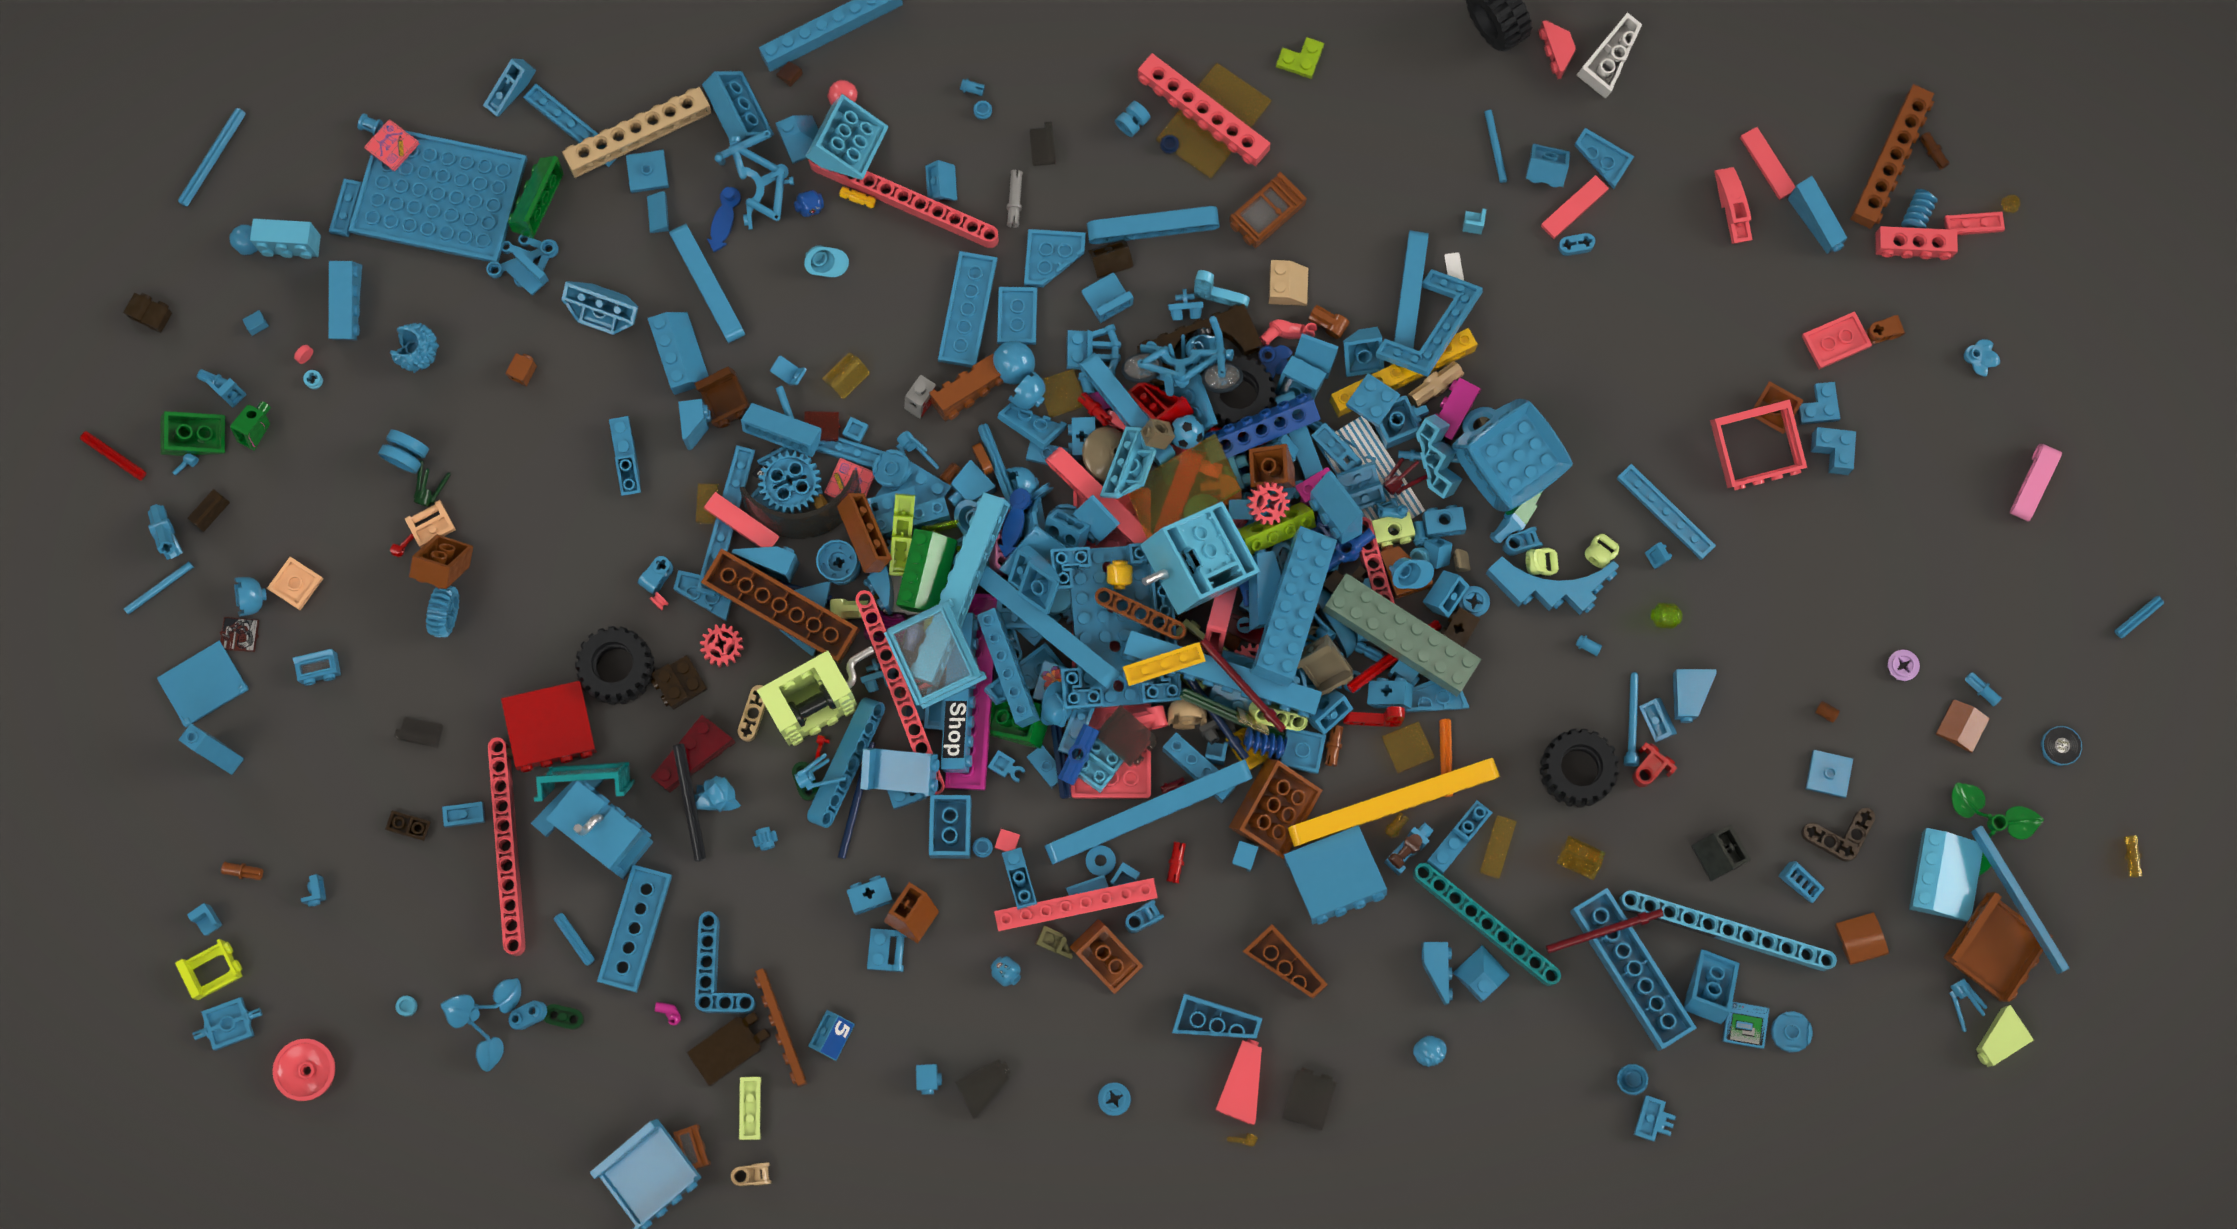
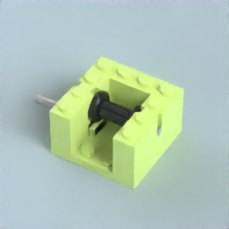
(811, 696)

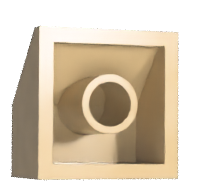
(1288, 283)

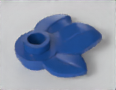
(1278, 359)

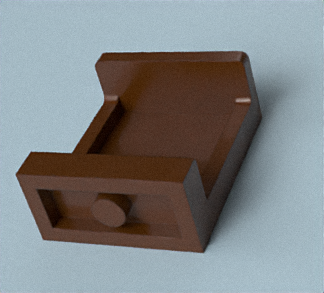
(723, 396)

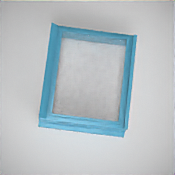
(933, 655)

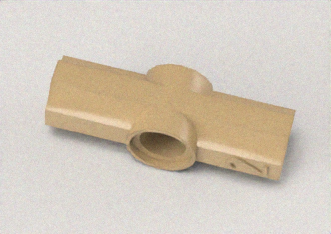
(1435, 384)

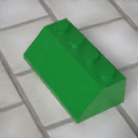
(536, 196)
(926, 570)

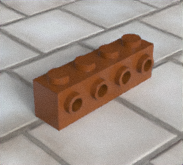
(864, 532)

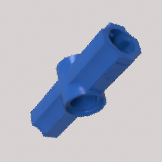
(1085, 742)

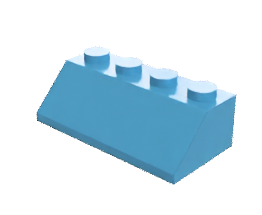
(735, 104)
(678, 350)

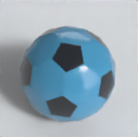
(1187, 431)

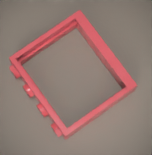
(1793, 438)

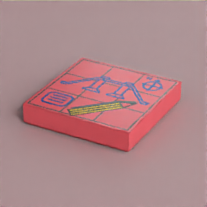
(391, 145)
(842, 475)

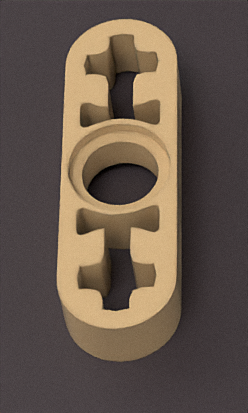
(743, 725)

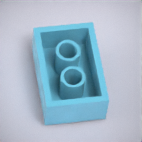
(285, 238)

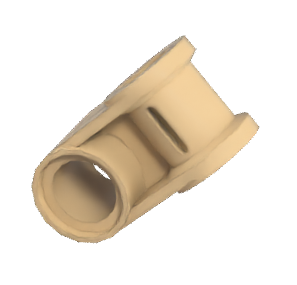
(753, 1175)

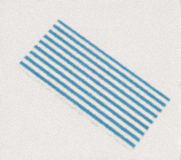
(1368, 444)

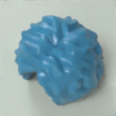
(417, 348)

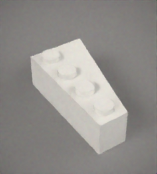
(1607, 61)

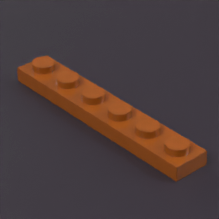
(776, 1019)

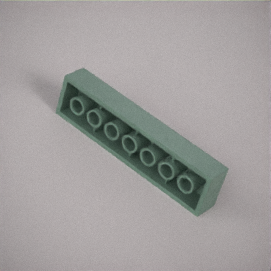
(1401, 635)

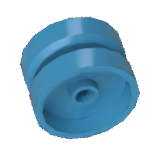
(403, 451)

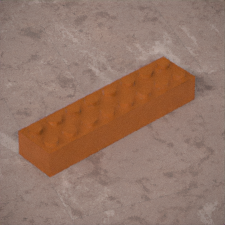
(780, 605)

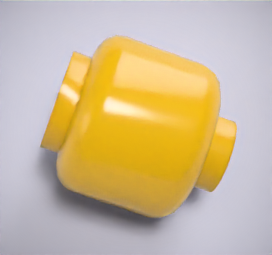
(1119, 574)

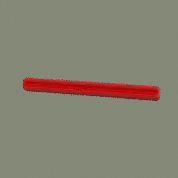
(1379, 666)

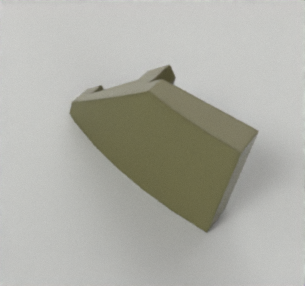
(1054, 942)

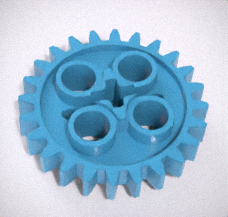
(784, 466)

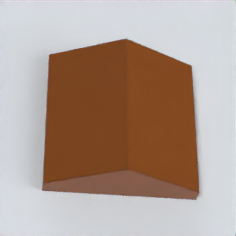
(1771, 395)
(1962, 725)

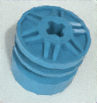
(829, 556)

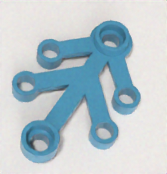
(539, 252)

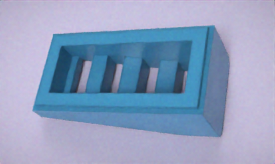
(1797, 886)

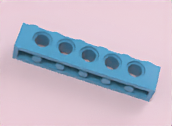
(1008, 667)

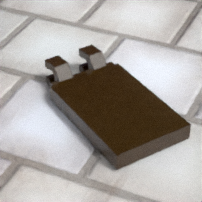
(727, 1048)

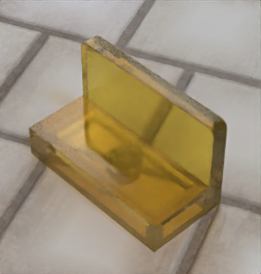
(846, 375)

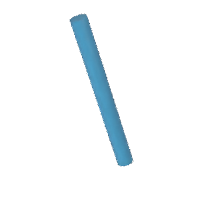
(1495, 146)
(158, 588)

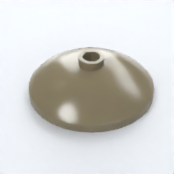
(1099, 451)

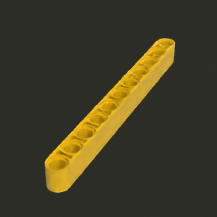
(1393, 802)

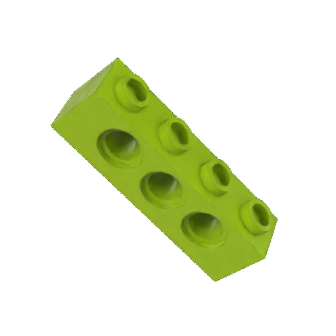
(1261, 536)

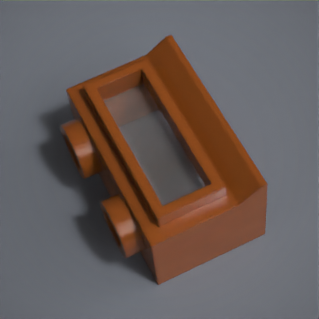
(692, 1146)

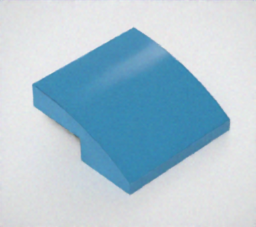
(1363, 485)

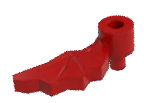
(820, 740)

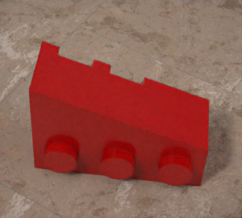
(1158, 404)

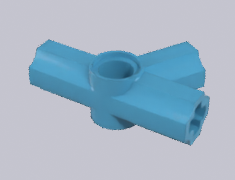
(163, 532)

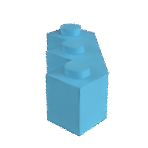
(1437, 456)

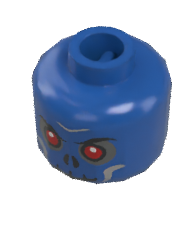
(809, 203)

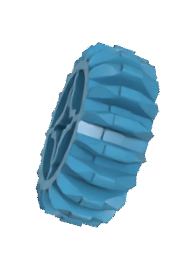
(442, 611)

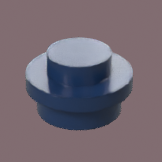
(1169, 144)

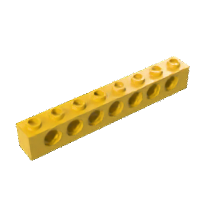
(1397, 377)

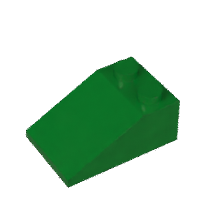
(192, 433)
(1005, 728)

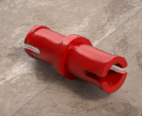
(1094, 409)
(1176, 862)

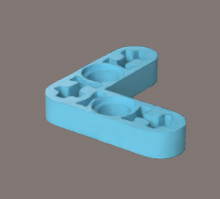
(1204, 289)

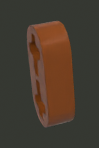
(982, 458)

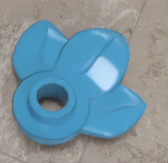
(1983, 358)

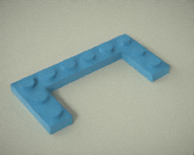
(1423, 361)

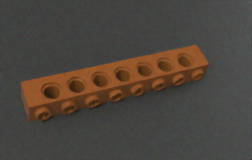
(1918, 98)

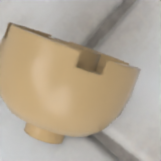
(1185, 715)

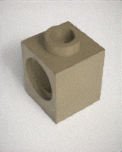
(1157, 433)

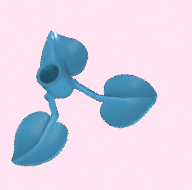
(463, 1009)

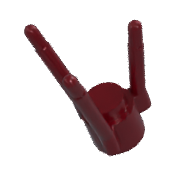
(1393, 484)

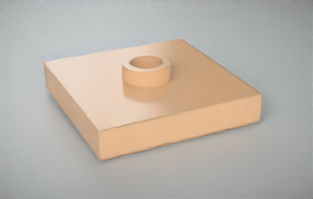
(295, 583)

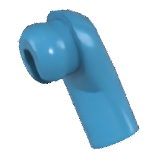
(1394, 512)

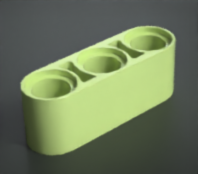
(1286, 718)

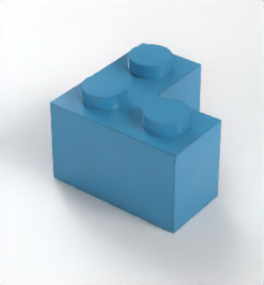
(1839, 445)

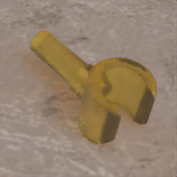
(1250, 1140)

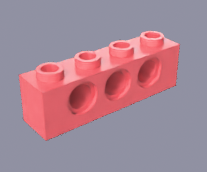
(1905, 236)

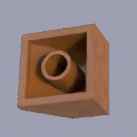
(1271, 465)

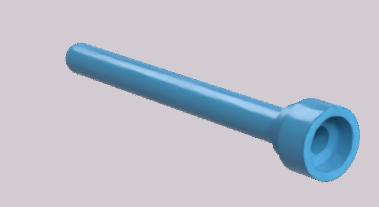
(1632, 758)

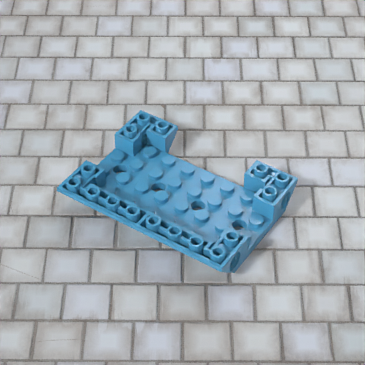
(1096, 627)

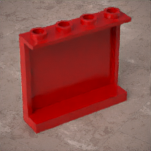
(548, 726)

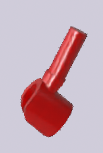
(397, 550)

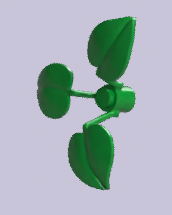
(2020, 820)

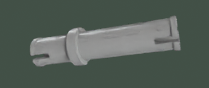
(1014, 205)

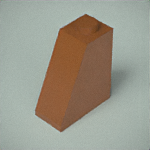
(1389, 557)

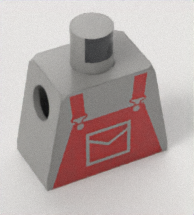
(919, 396)

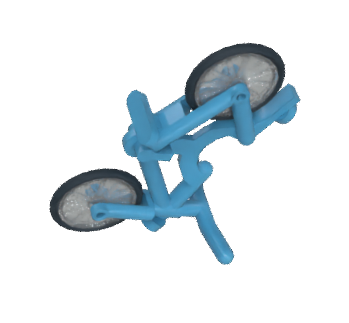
(1217, 378)

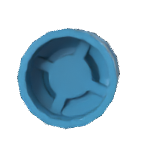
(1134, 117)

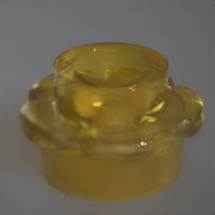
(2011, 199)

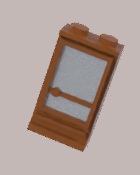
(1267, 210)

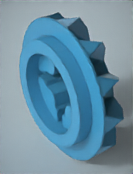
(1481, 597)
(1111, 1108)

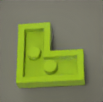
(1304, 62)

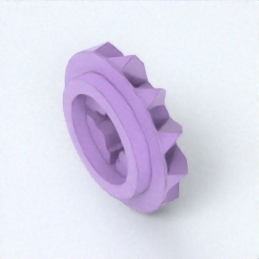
(1903, 656)

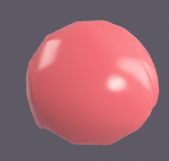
(842, 87)

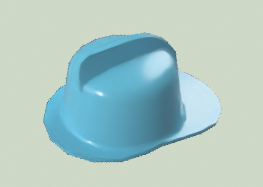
(826, 261)

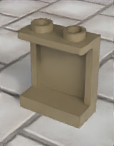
(1325, 665)

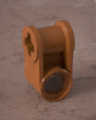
(1885, 330)

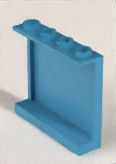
(1336, 875)
(647, 1174)

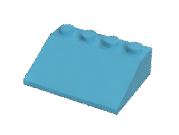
(847, 139)
(1946, 875)

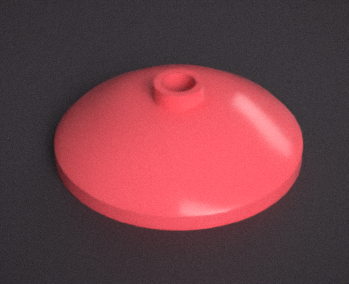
(291, 1065)

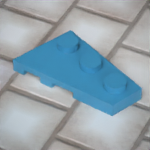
(1604, 156)
(686, 585)
(1435, 698)

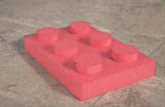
(1836, 340)

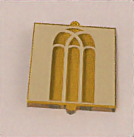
(1247, 719)

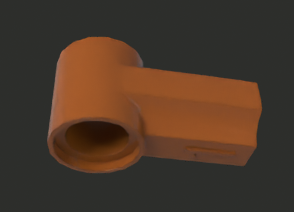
(1333, 324)

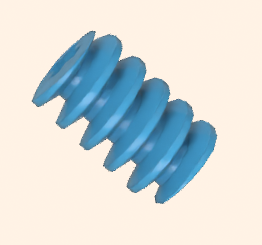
(1919, 209)

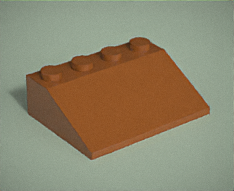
(1272, 805)

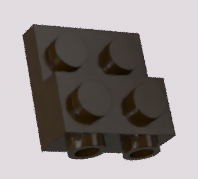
(678, 682)

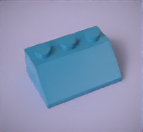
(1336, 508)

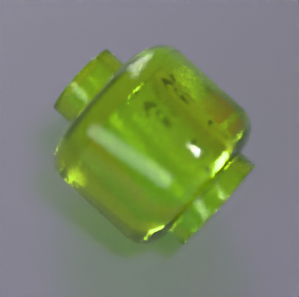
(1666, 615)

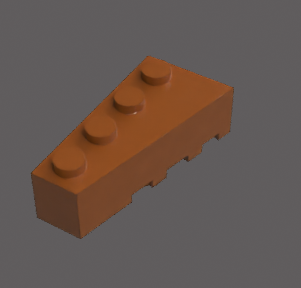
(966, 389)
(1283, 959)

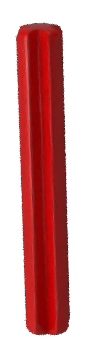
(112, 455)

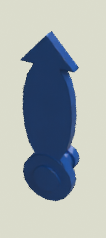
(724, 218)
(1014, 522)

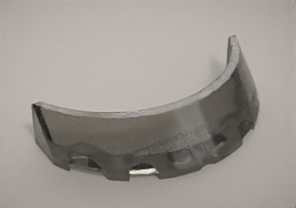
(802, 524)

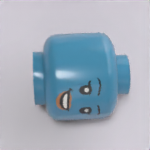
(1005, 971)

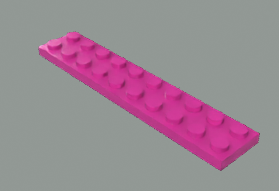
(982, 712)

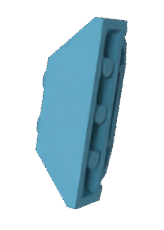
(1129, 465)

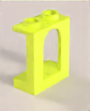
(187, 966)

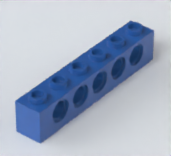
(1271, 429)

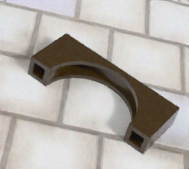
(1235, 327)

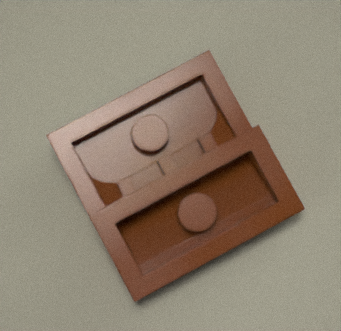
(1862, 938)

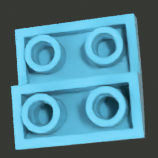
(1100, 767)

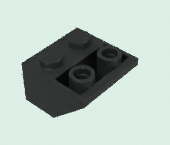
(1721, 852)

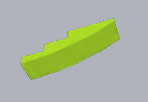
(901, 532)

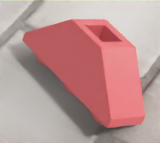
(1558, 46)

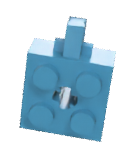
(1409, 418)

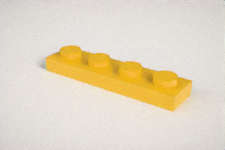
(1163, 664)

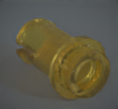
(1396, 825)

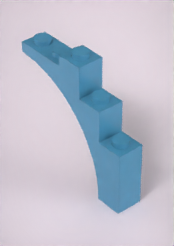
(1550, 593)

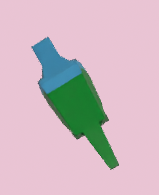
(1515, 519)

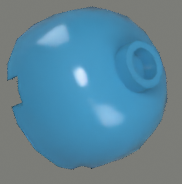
(1029, 392)
(1023, 478)
(248, 595)

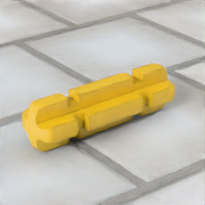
(857, 197)

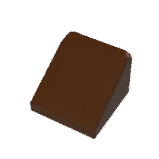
(789, 73)

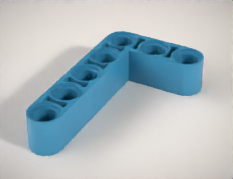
(711, 972)

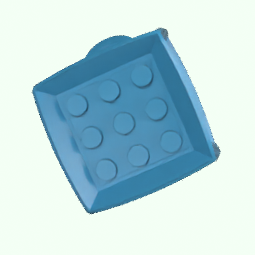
(1511, 453)

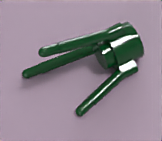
(422, 495)

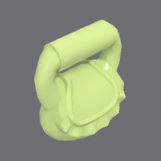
(1599, 555)
(1536, 561)

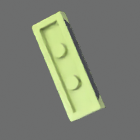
(750, 1108)

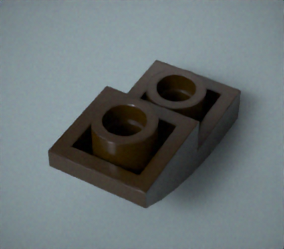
(408, 825)

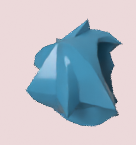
(716, 795)

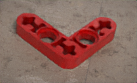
(1392, 717)

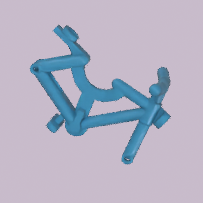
(778, 173)

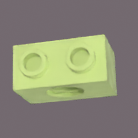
(1403, 526)

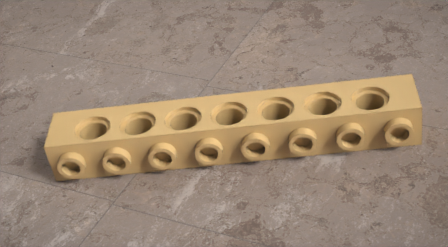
(632, 141)

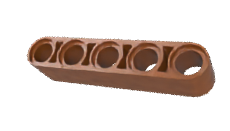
(1133, 606)

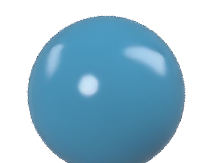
(1014, 361)

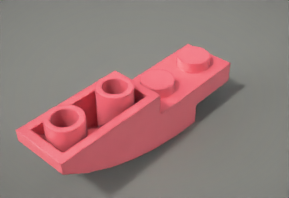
(1735, 204)

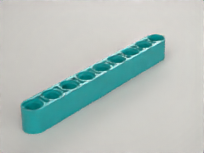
(1496, 926)

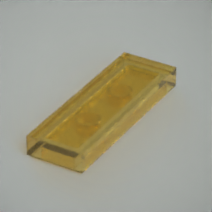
(1498, 847)

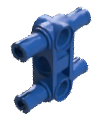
(1340, 555)

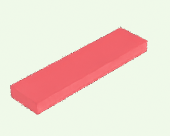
(1768, 163)
(1574, 207)
(740, 521)

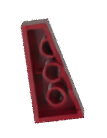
(702, 745)

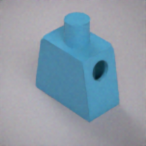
(970, 484)

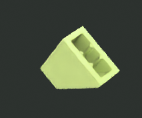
(2003, 1037)

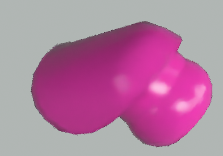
(671, 1012)

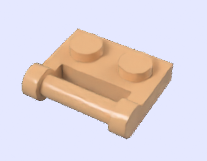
(438, 525)

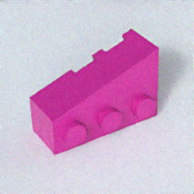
(1457, 405)

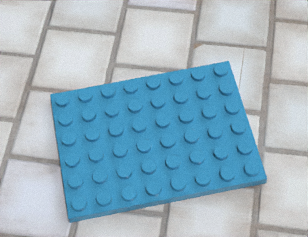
(442, 198)

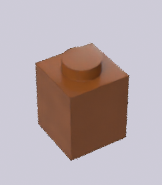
(521, 369)

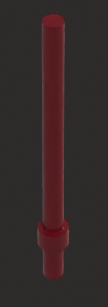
(1269, 714)
(1641, 918)

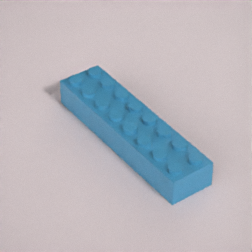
(1293, 606)
(1634, 971)

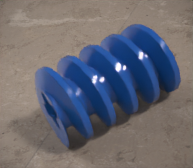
(1265, 743)

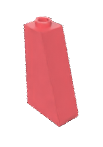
(1220, 619)
(1242, 1085)

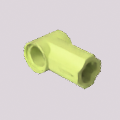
(846, 609)

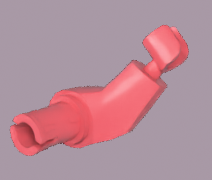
(1286, 330)

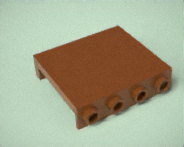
(1995, 948)

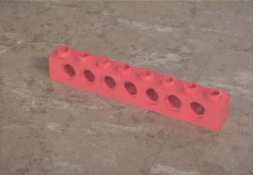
(1185, 89)
(1076, 904)

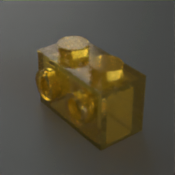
(1580, 857)

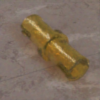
(2133, 856)

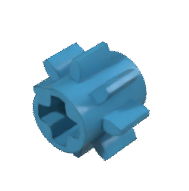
(765, 838)

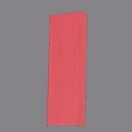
(1975, 223)

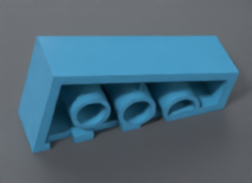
(344, 299)
(1213, 1019)

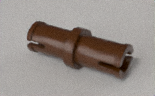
(1934, 150)

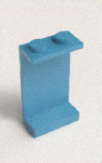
(899, 771)

